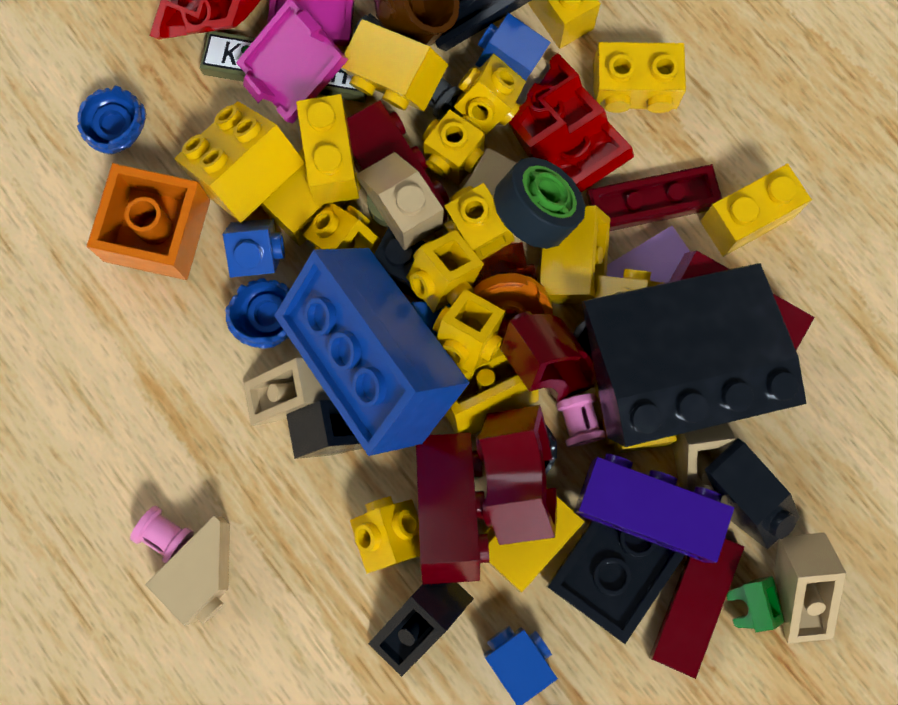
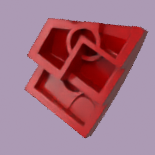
(199, 16)
(569, 127)

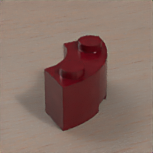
(547, 355)
(517, 496)

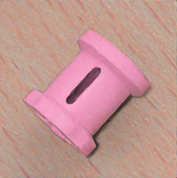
(580, 420)
(160, 534)

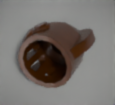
(418, 19)

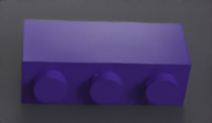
(655, 508)

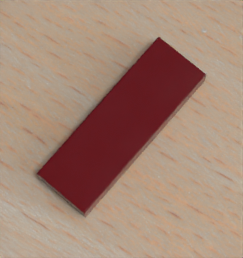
(657, 197)
(695, 610)

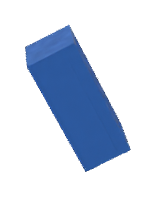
(369, 349)

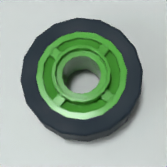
(539, 202)

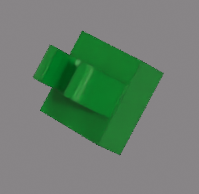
(762, 603)

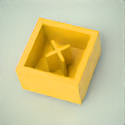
(239, 159)

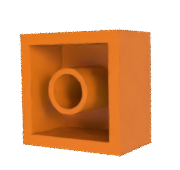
(149, 221)

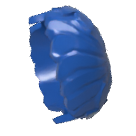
(111, 120)
(252, 313)

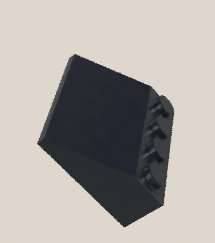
(691, 355)

